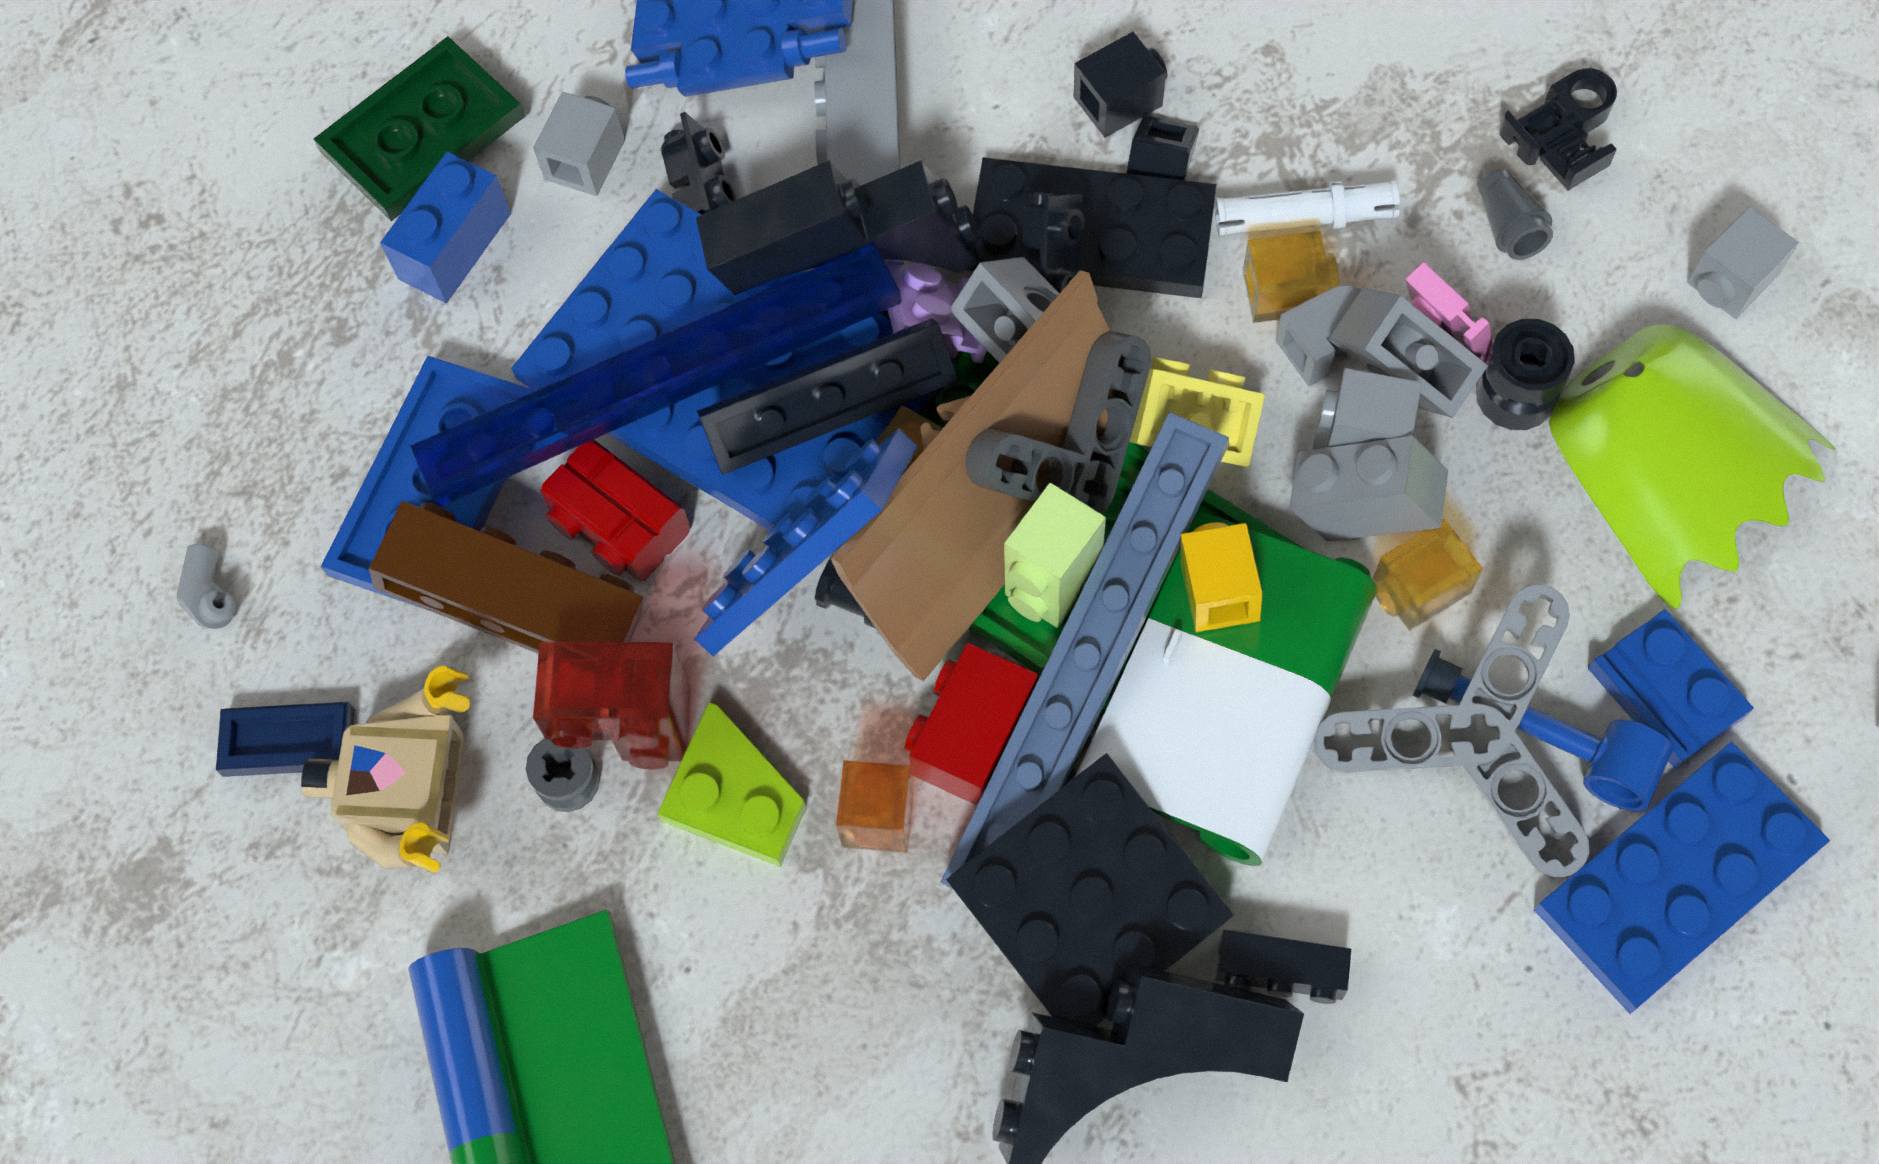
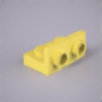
(1214, 403)

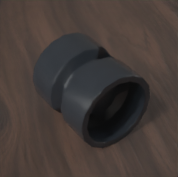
(1525, 374)

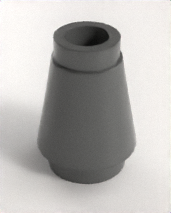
(1515, 216)

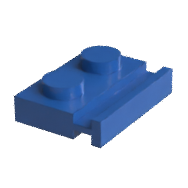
(1670, 686)

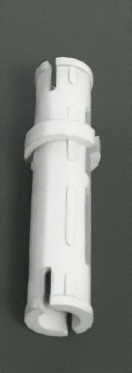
(1308, 207)

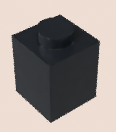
(1120, 83)

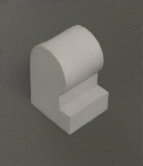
(1306, 330)

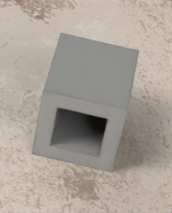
(579, 143)
(1742, 262)

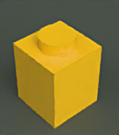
(1220, 576)

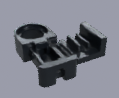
(1564, 140)

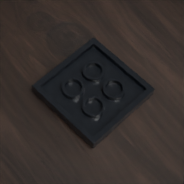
(1088, 891)

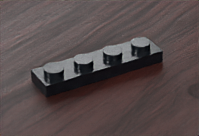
(827, 396)

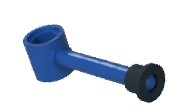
(1622, 764)

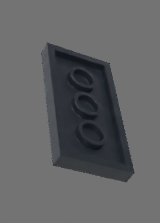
(1136, 231)

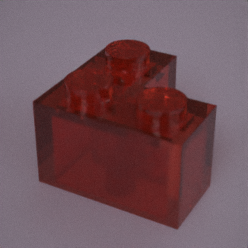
(616, 694)

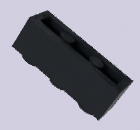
(1283, 966)

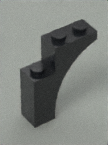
(827, 216)
(1159, 1030)

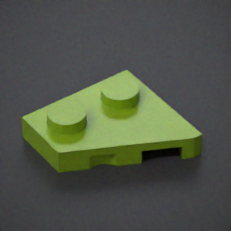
(732, 793)

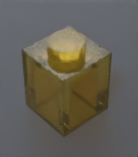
(1286, 273)
(1425, 575)

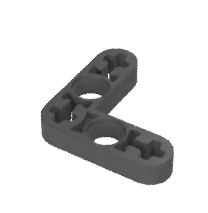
(1072, 464)

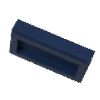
(279, 737)

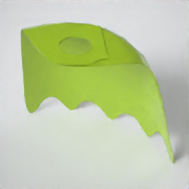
(1680, 452)

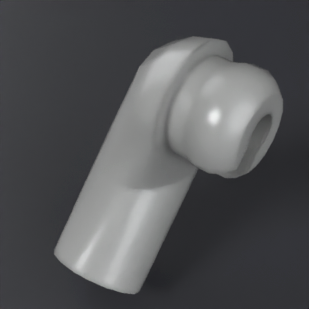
(199, 593)

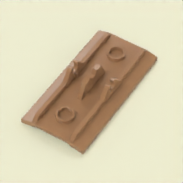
(940, 539)

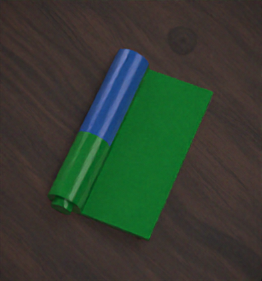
(540, 1051)

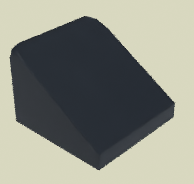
(1162, 148)

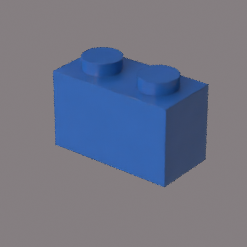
(446, 227)

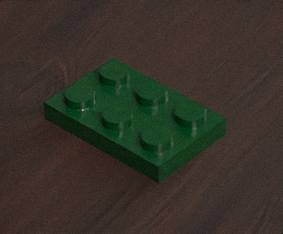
(411, 122)

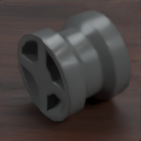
(572, 785)

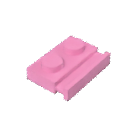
(1448, 310)

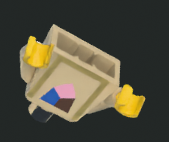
(398, 776)

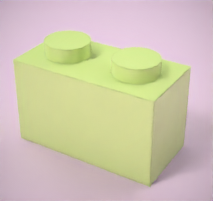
(1052, 556)

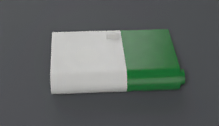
(1227, 715)

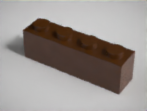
(497, 585)

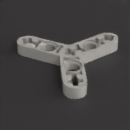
(1501, 754)

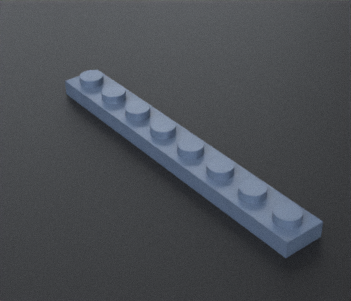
(1098, 632)

